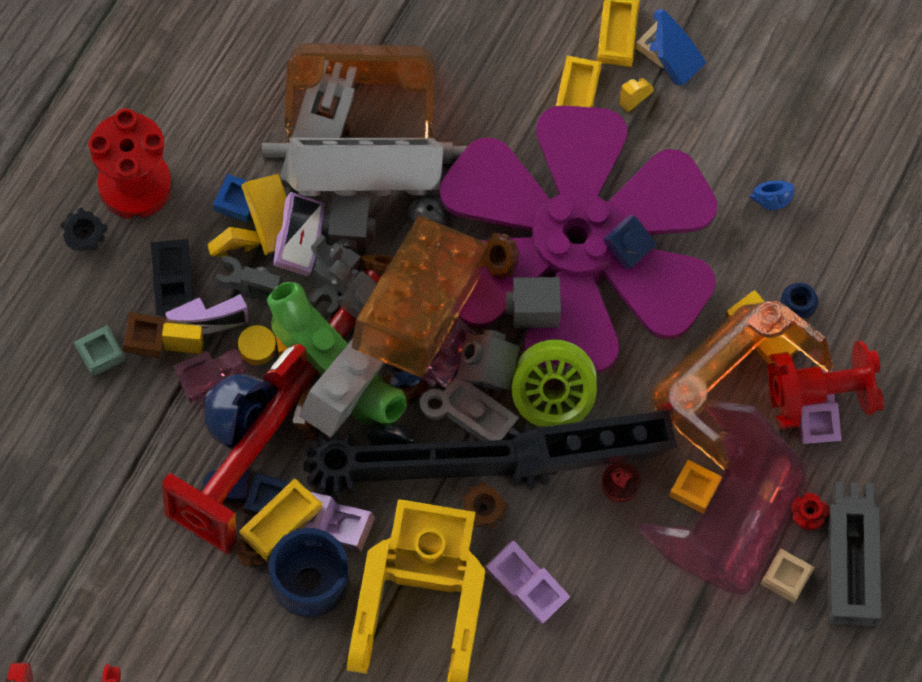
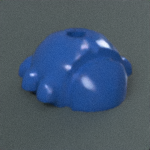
(773, 194)

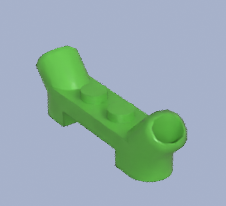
(300, 323)

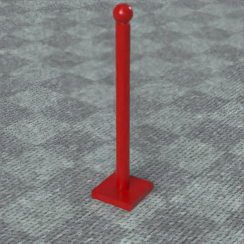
(203, 510)

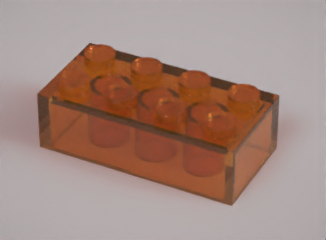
(419, 296)

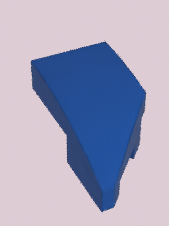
(675, 49)

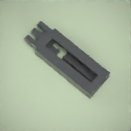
(853, 573)

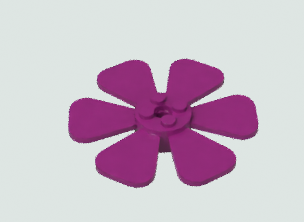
(580, 152)

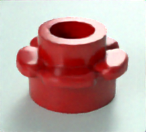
(805, 520)

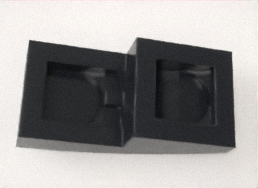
(171, 274)

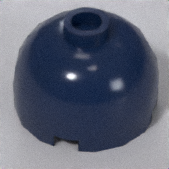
(234, 406)

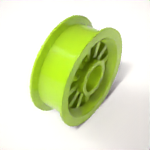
(546, 352)

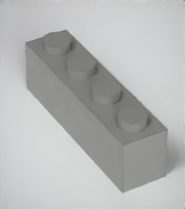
(364, 165)

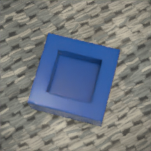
(231, 199)

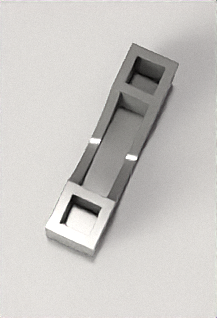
(339, 389)

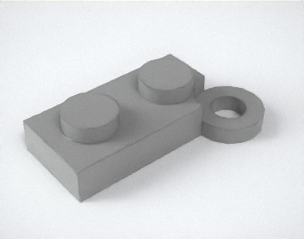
(470, 410)

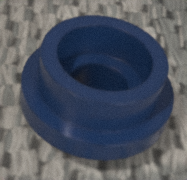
(803, 292)

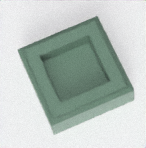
(99, 351)

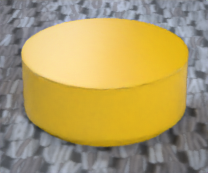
(257, 345)

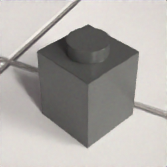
(534, 302)

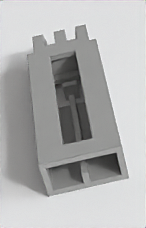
(315, 126)

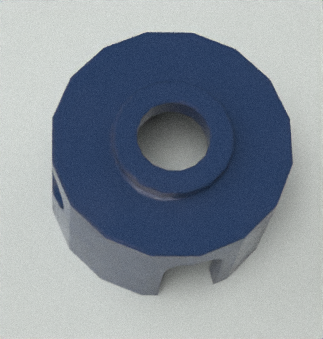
(298, 554)

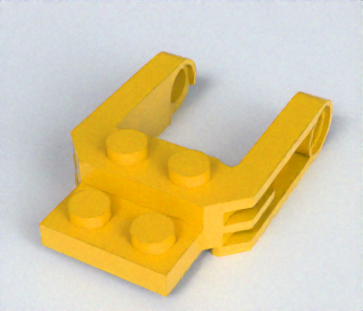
(425, 552)

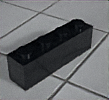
(595, 443)

